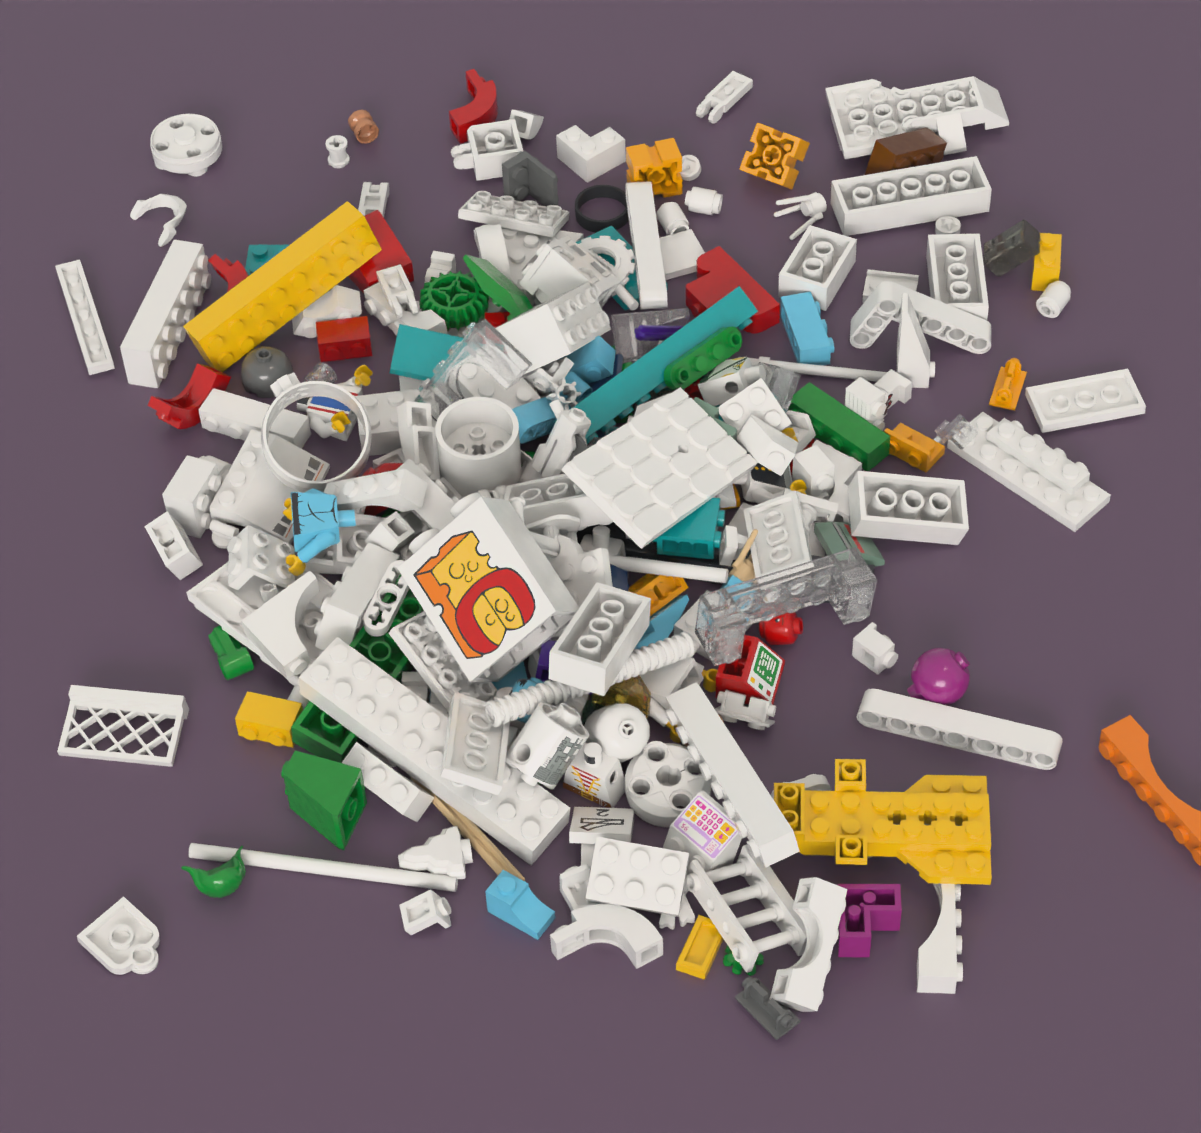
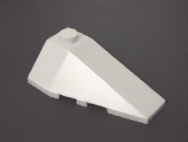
(912, 348)

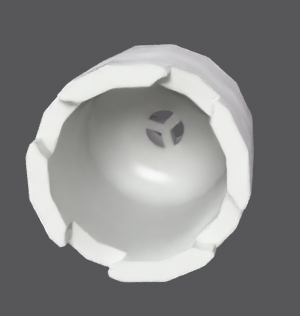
(607, 728)

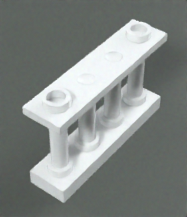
(763, 886)

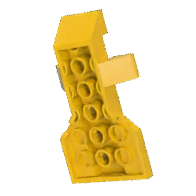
(862, 823)

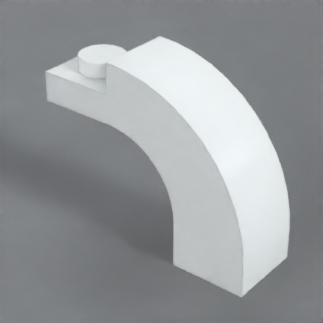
(492, 247)
(609, 925)

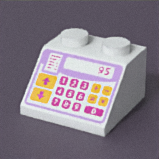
(704, 833)

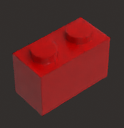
(344, 339)

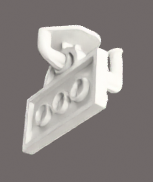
(559, 544)

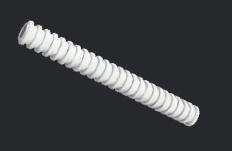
(554, 692)

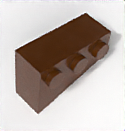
(906, 151)

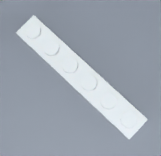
(84, 317)

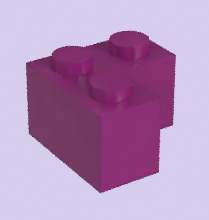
(867, 910)

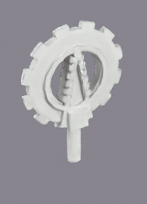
(622, 258)

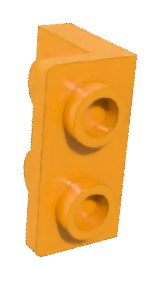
(914, 447)

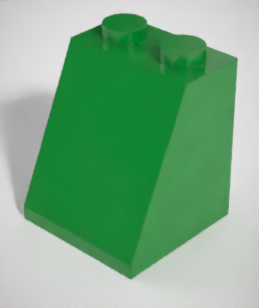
(325, 795)

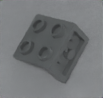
(527, 176)

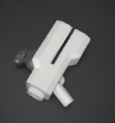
(564, 441)

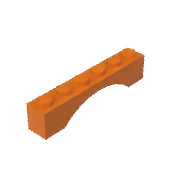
(1128, 750)

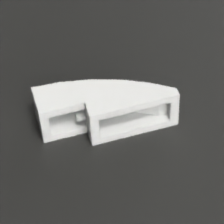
(418, 435)

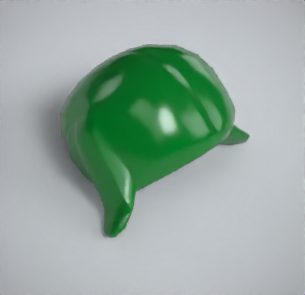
(220, 880)

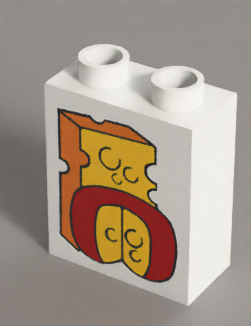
(487, 587)

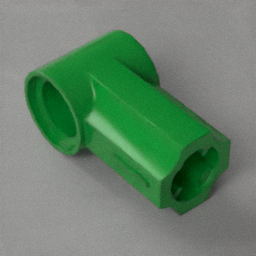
(231, 656)

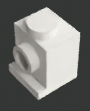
(874, 649)

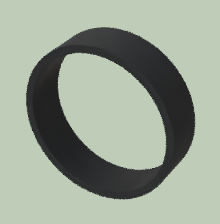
(601, 191)

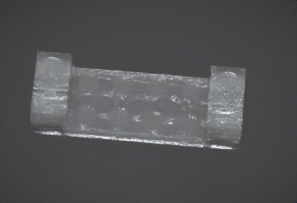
(726, 613)

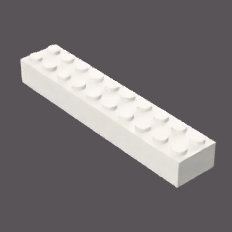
(414, 739)

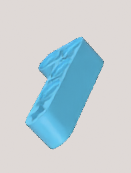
(537, 417)

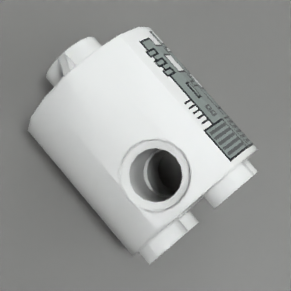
(547, 744)

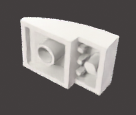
(340, 555)

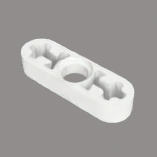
(390, 610)

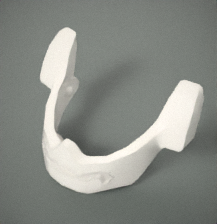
(162, 200)

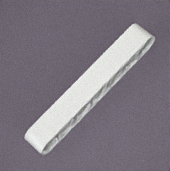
(646, 245)
(960, 729)

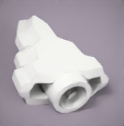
(440, 854)

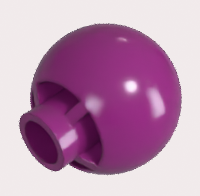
(940, 676)

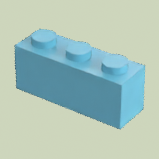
(806, 329)

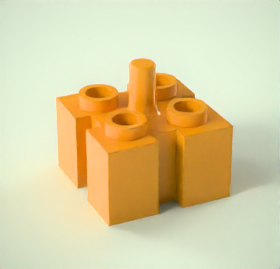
(774, 156)
(656, 164)

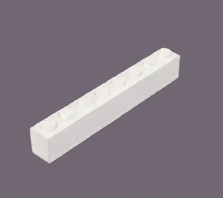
(731, 775)

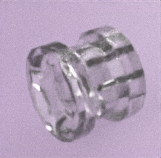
(321, 372)

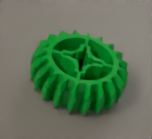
(455, 299)

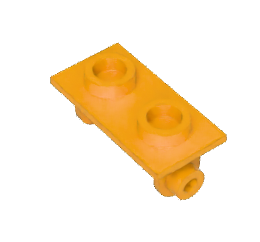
(1008, 385)

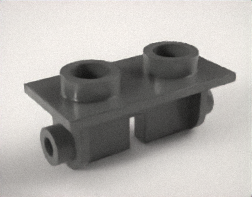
(772, 1016)

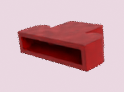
(719, 276)

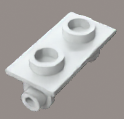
(756, 714)

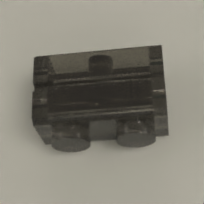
(1011, 248)

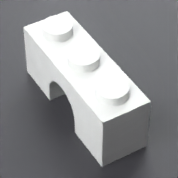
(388, 783)

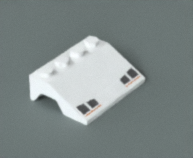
(255, 494)

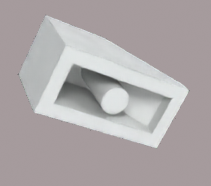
(767, 444)

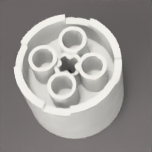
(478, 445)

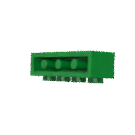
(841, 426)

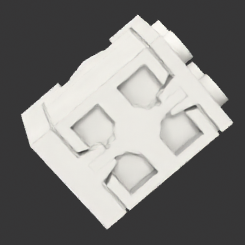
(563, 267)

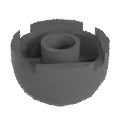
(262, 369)

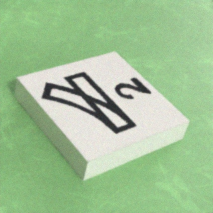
(601, 822)

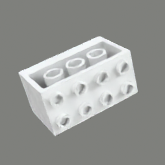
(557, 326)

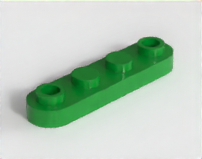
(702, 358)

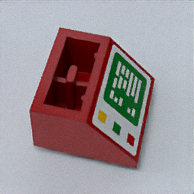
(754, 674)

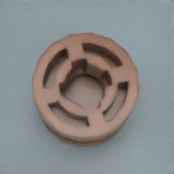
(363, 126)

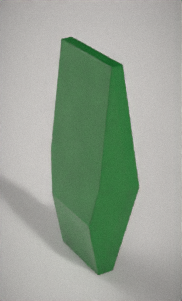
(498, 287)

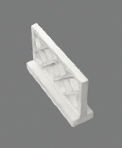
(123, 702)

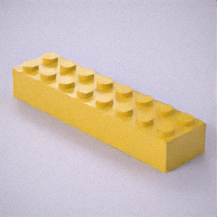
(283, 287)

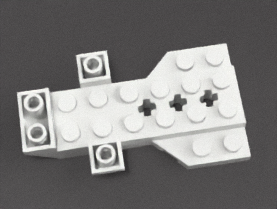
(873, 112)

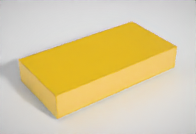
(700, 948)

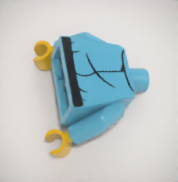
(314, 525)

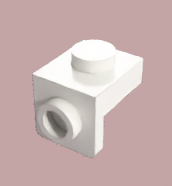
(574, 886)

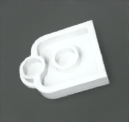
(122, 940)

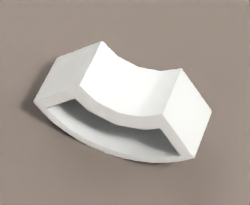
(333, 305)

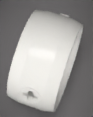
(288, 390)

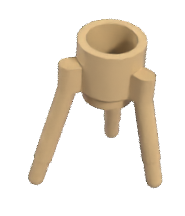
(742, 567)

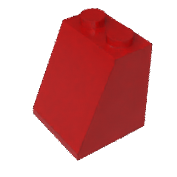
(390, 255)

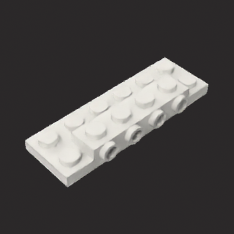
(1033, 470)

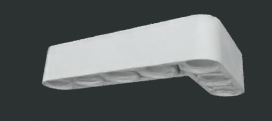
(933, 315)

